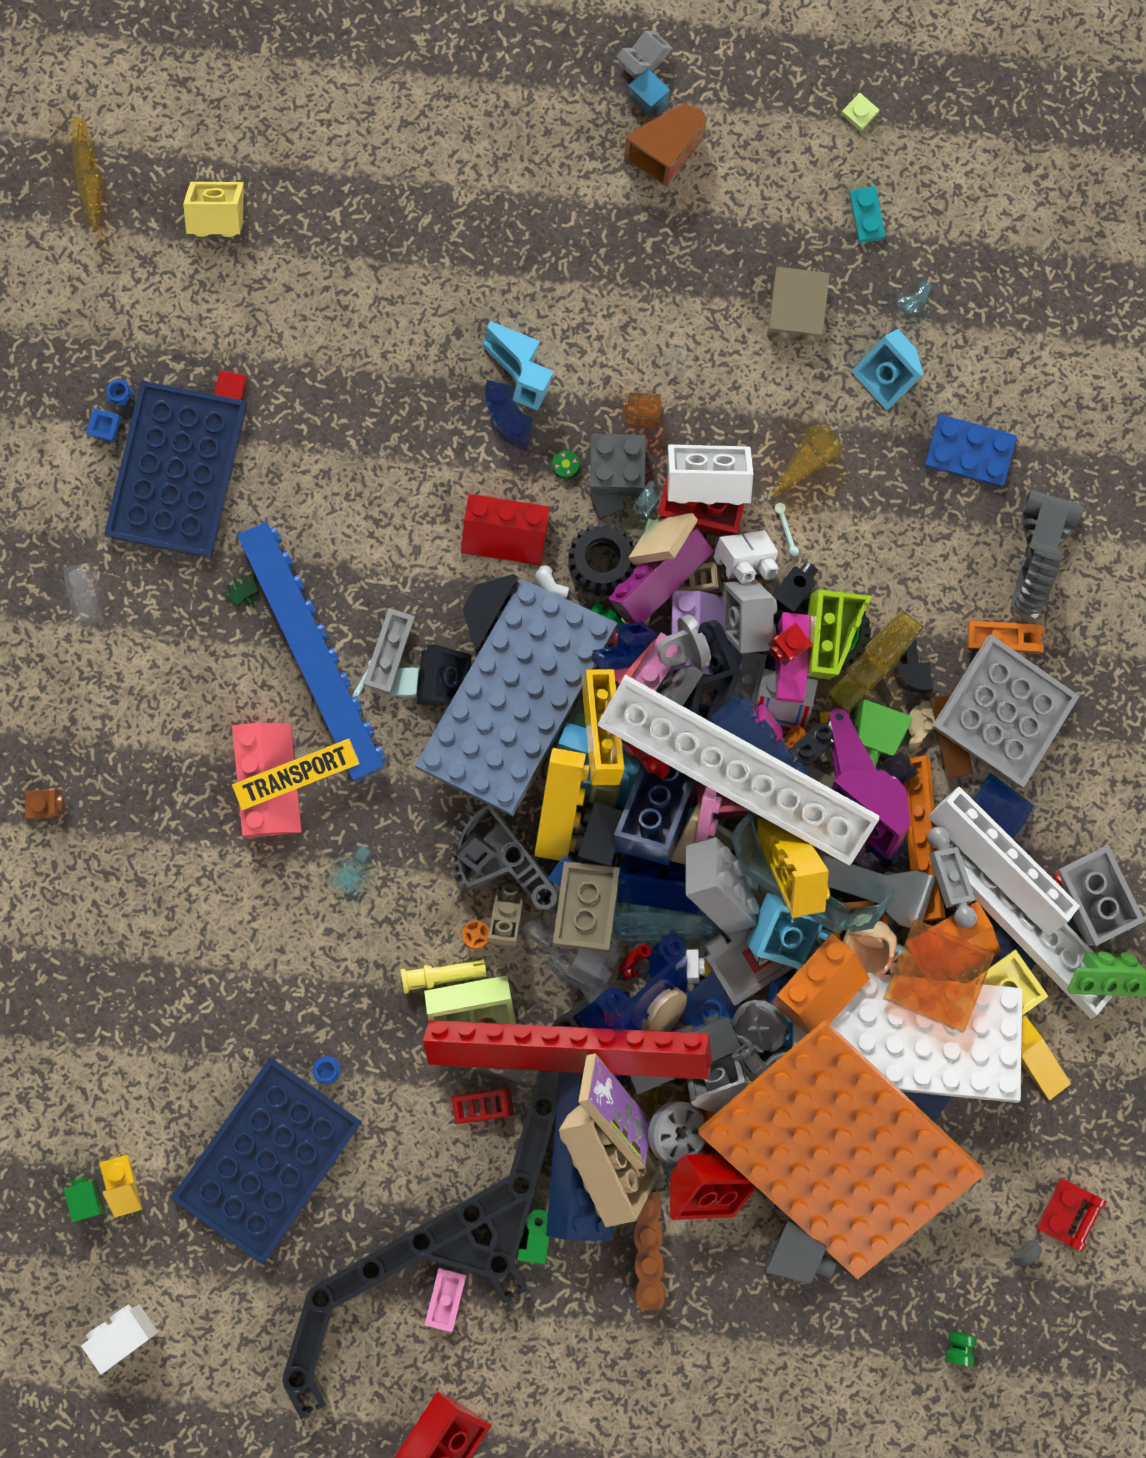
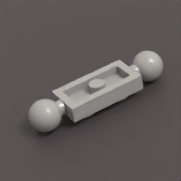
(952, 877)

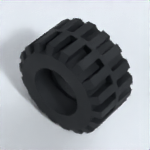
(594, 537)

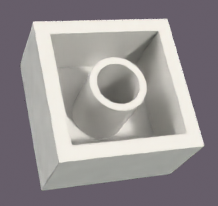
(115, 1341)

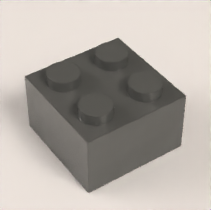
(617, 464)

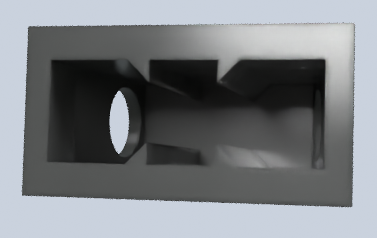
(798, 1255)

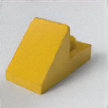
(120, 1186)

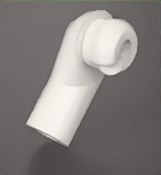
(545, 580)

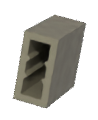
(798, 305)

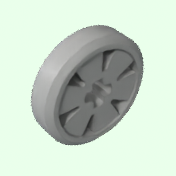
(663, 1135)

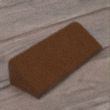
(954, 758)

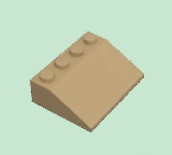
(607, 1175)

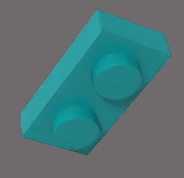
(867, 214)

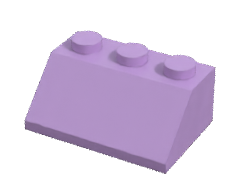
(703, 608)

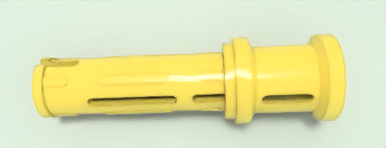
(429, 976)

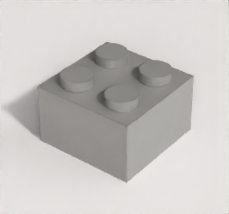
(749, 616)

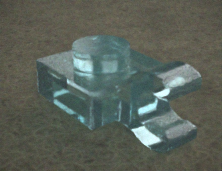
(350, 874)

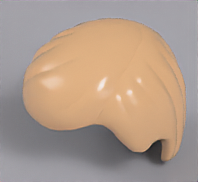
(873, 947)

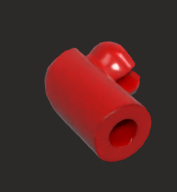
(632, 959)

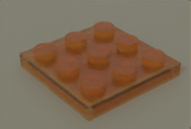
(938, 976)

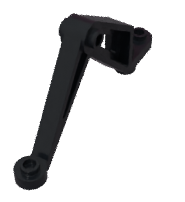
(725, 666)

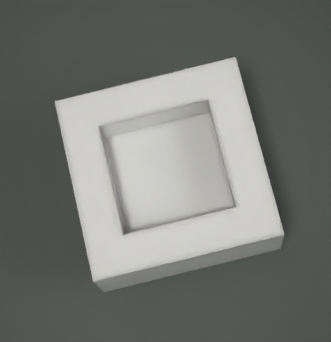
(695, 966)

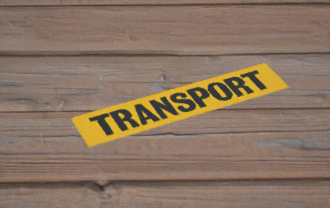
(295, 774)

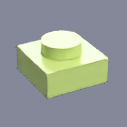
(860, 112)

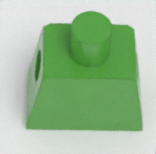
(880, 729)

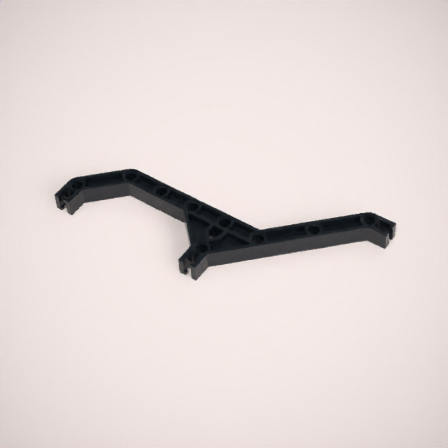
(449, 1238)

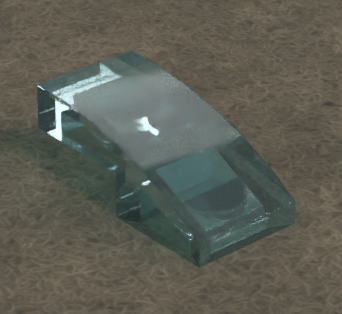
(646, 502)

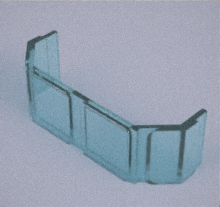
(836, 915)

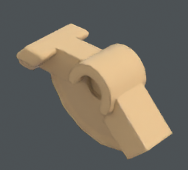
(921, 724)

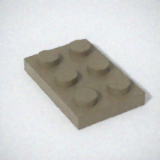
(586, 907)

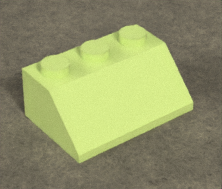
(472, 1002)

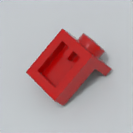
(789, 644)

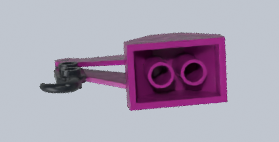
(859, 779)

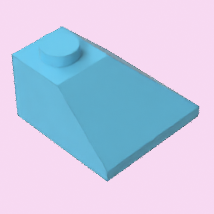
(889, 369)

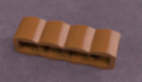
(647, 1258)

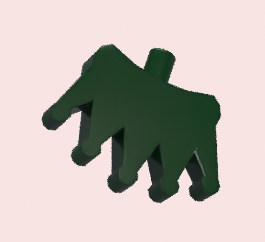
(242, 592)

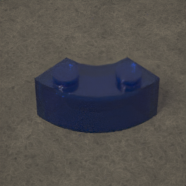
(506, 417)

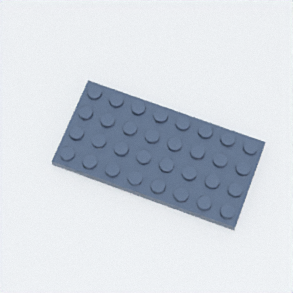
(516, 697)

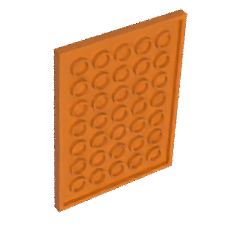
(841, 1150)

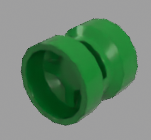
(961, 1355)

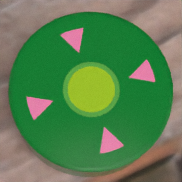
(565, 464)

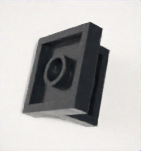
(441, 674)

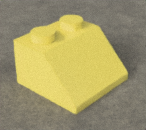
(214, 208)

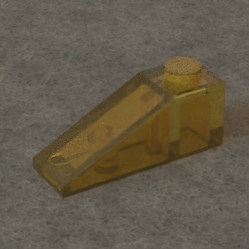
(813, 453)

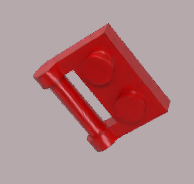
(1062, 1210)

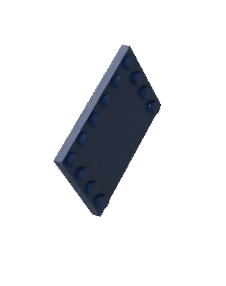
(176, 469)
(266, 1160)

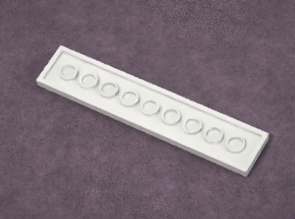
(738, 770)

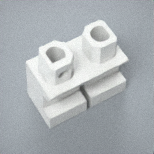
(747, 556)

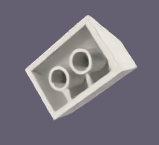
(709, 474)

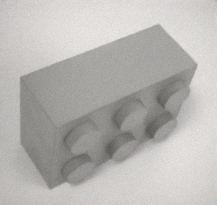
(720, 886)

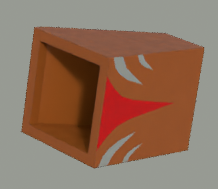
(666, 142)

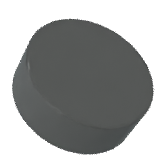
(1028, 1253)

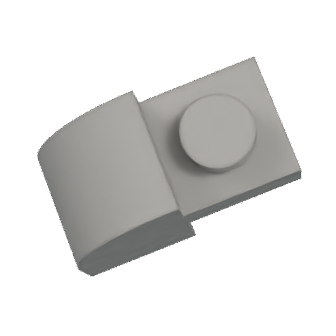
(646, 53)

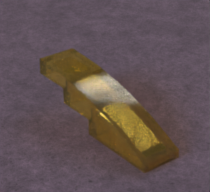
(89, 180)
(875, 662)

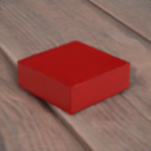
(230, 385)

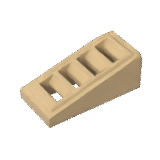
(715, 586)
(687, 836)

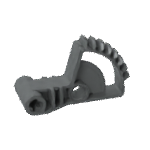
(1046, 526)
(525, 871)
(909, 898)

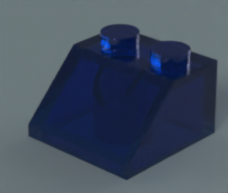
(1003, 804)

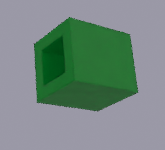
(83, 1199)

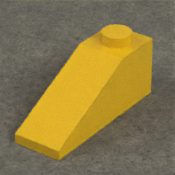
(1040, 1062)

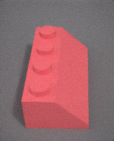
(257, 750)

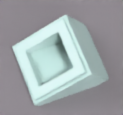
(406, 683)

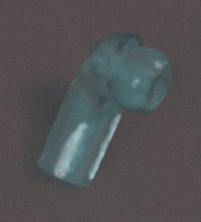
(916, 301)

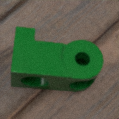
(537, 1239)

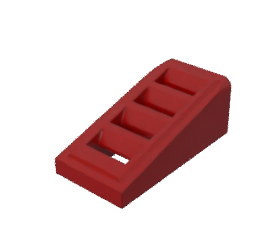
(506, 1103)

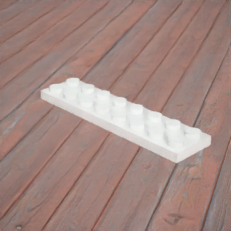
(1056, 954)

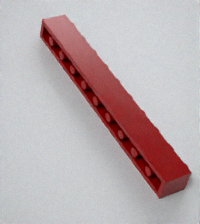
(567, 1048)

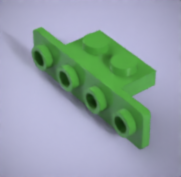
(1109, 975)

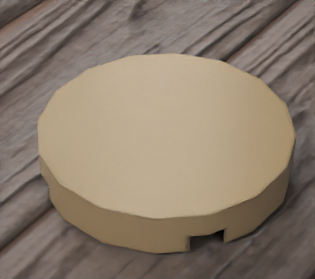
(665, 1010)

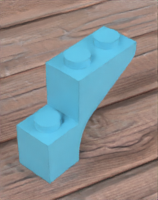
(517, 356)

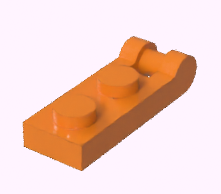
(1009, 633)

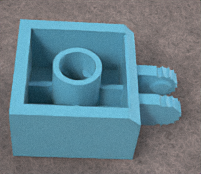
(783, 937)

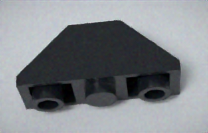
(486, 607)

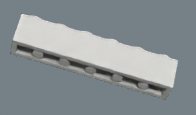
(1004, 861)

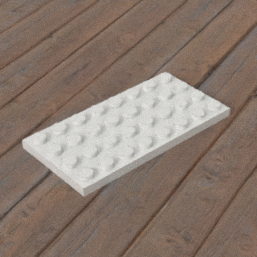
(932, 1057)

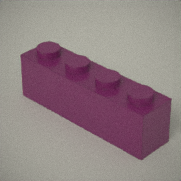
(656, 581)

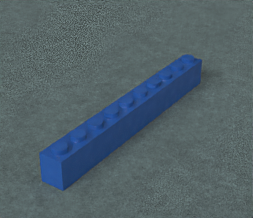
(309, 647)

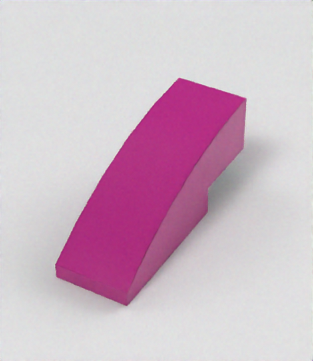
(793, 677)

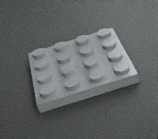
(1005, 711)

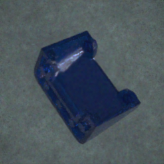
(665, 970)

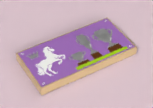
(614, 1111)

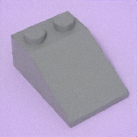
(1103, 897)

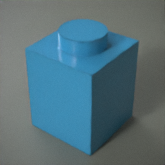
(649, 93)

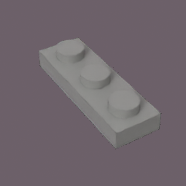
(388, 651)

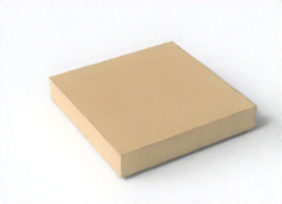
(663, 539)

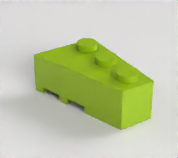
(832, 628)

